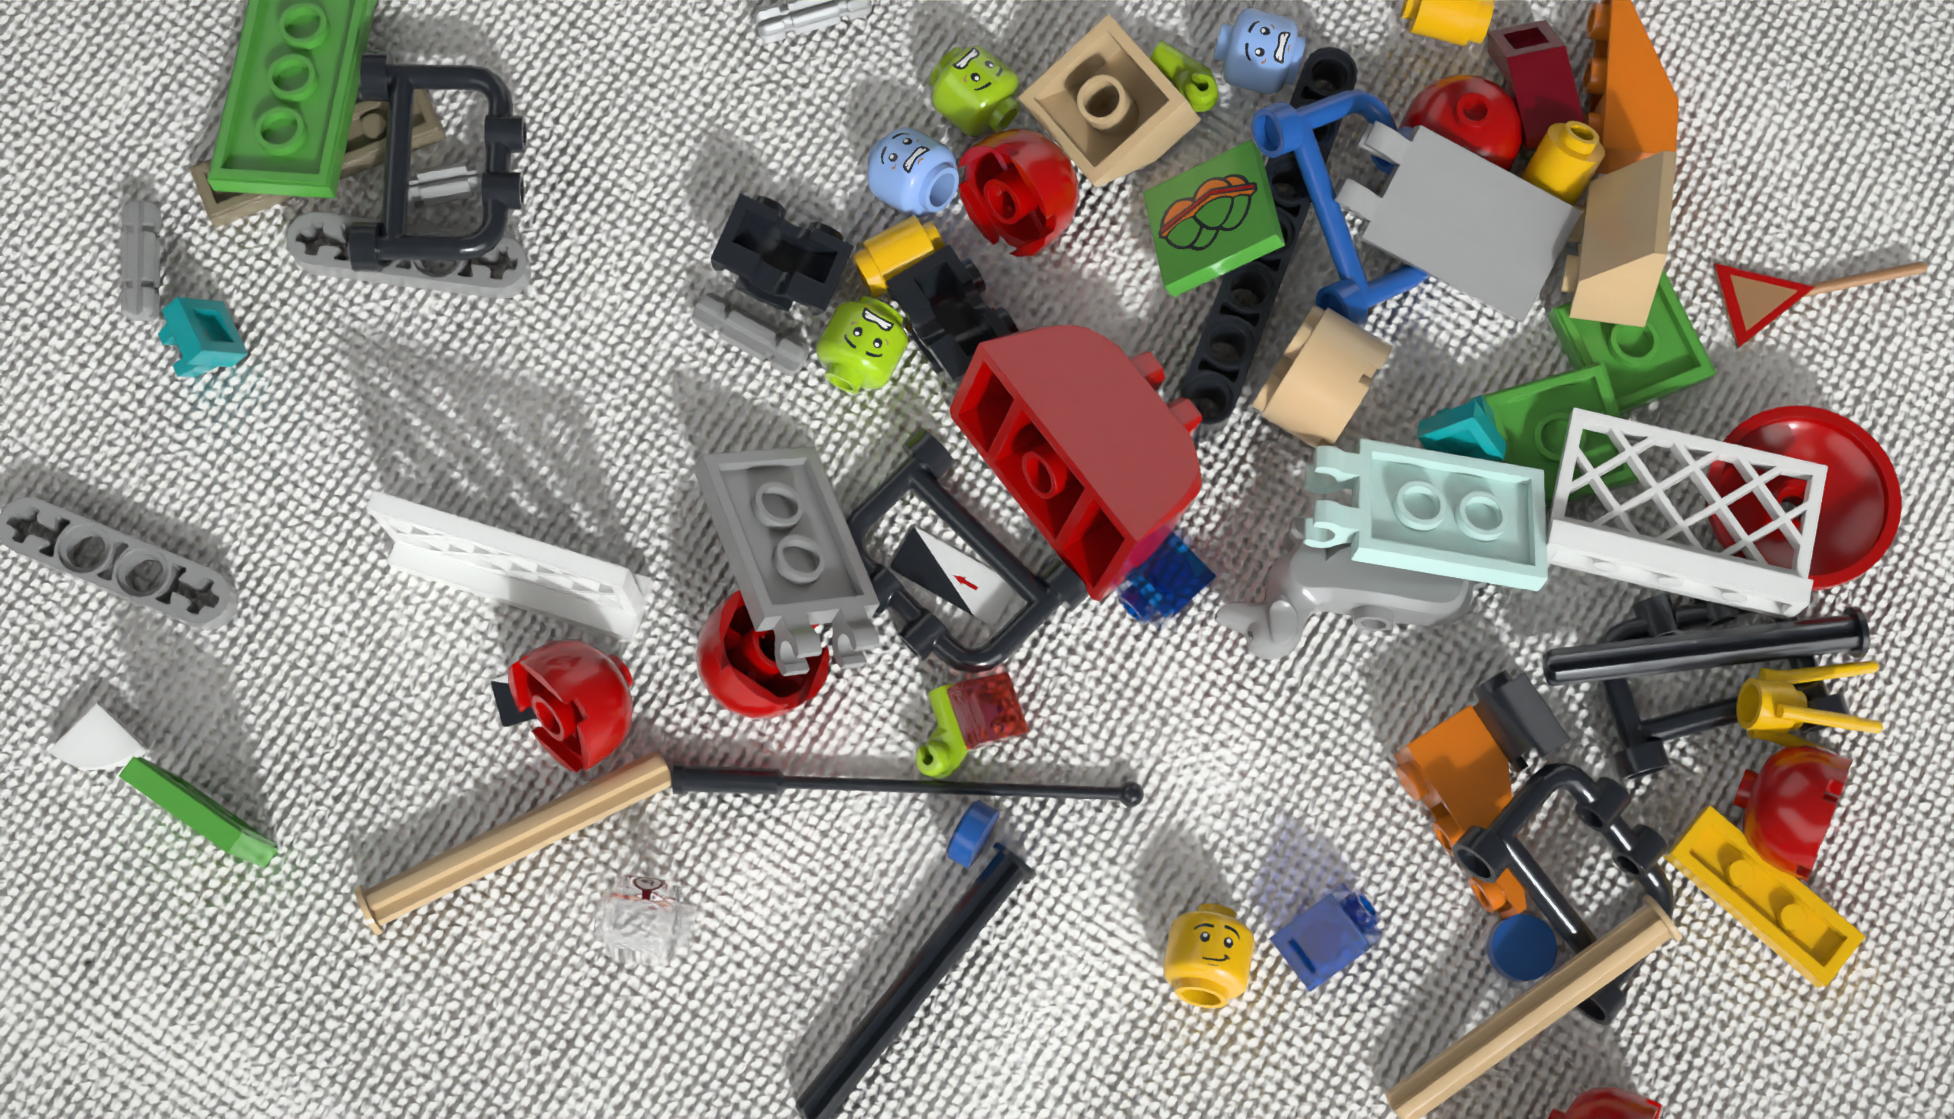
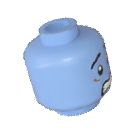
(1260, 51)
(912, 172)

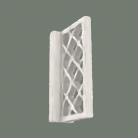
(1685, 567)
(512, 568)

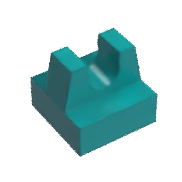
(203, 335)
(1464, 431)

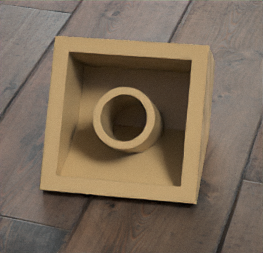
(1109, 105)
(1621, 242)

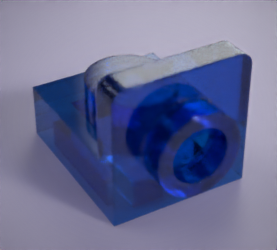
(1164, 583)
(1328, 935)

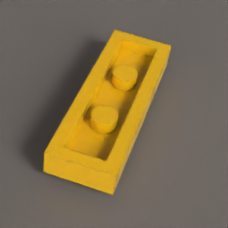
(1763, 898)

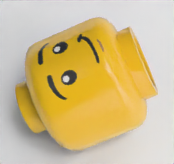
(1208, 956)

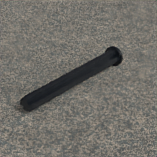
(1709, 649)
(913, 985)

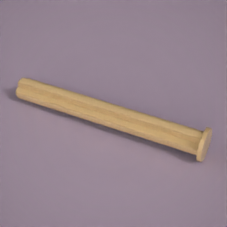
(512, 840)
(1533, 1011)

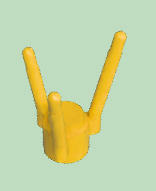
(1773, 707)

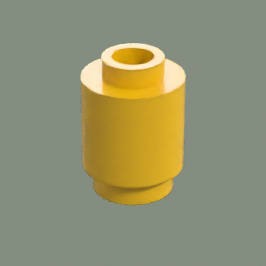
(1449, 19)
(1565, 160)
(894, 252)

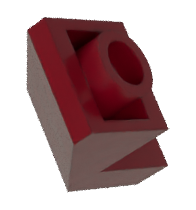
(1536, 77)

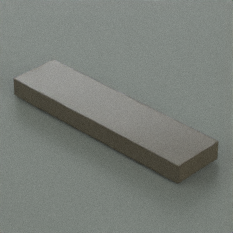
(363, 151)

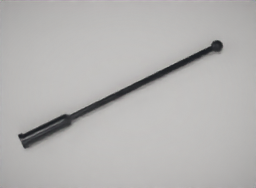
(773, 781)

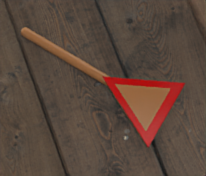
(1759, 299)

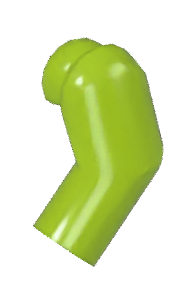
(1187, 75)
(945, 746)

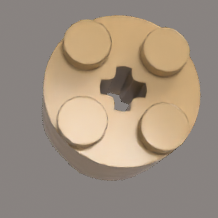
(1325, 380)

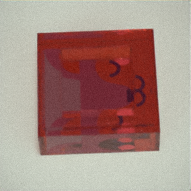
(987, 710)

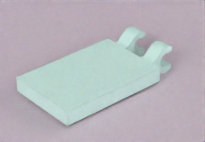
(1432, 512)

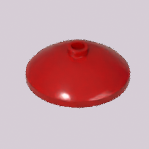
(1858, 501)

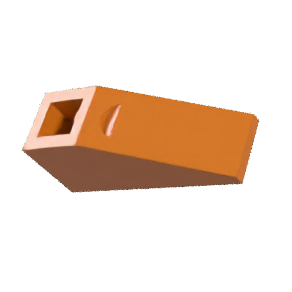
(1629, 89)
(1463, 784)

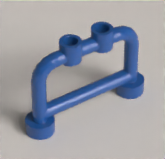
(1285, 129)

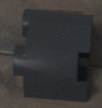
(779, 259)
(947, 311)
(1517, 718)

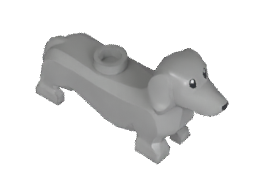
(1329, 581)

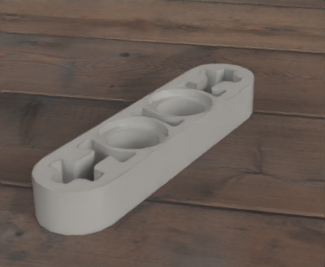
(408, 273)
(119, 561)

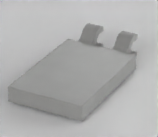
(1460, 218)
(791, 552)

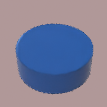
(972, 833)
(1522, 948)

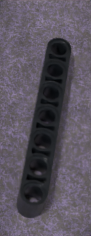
(1244, 324)

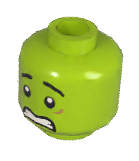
(975, 90)
(862, 345)

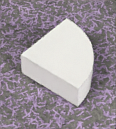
(98, 742)

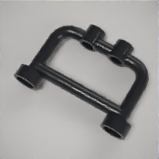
(501, 190)
(923, 631)
(1643, 740)
(1599, 805)

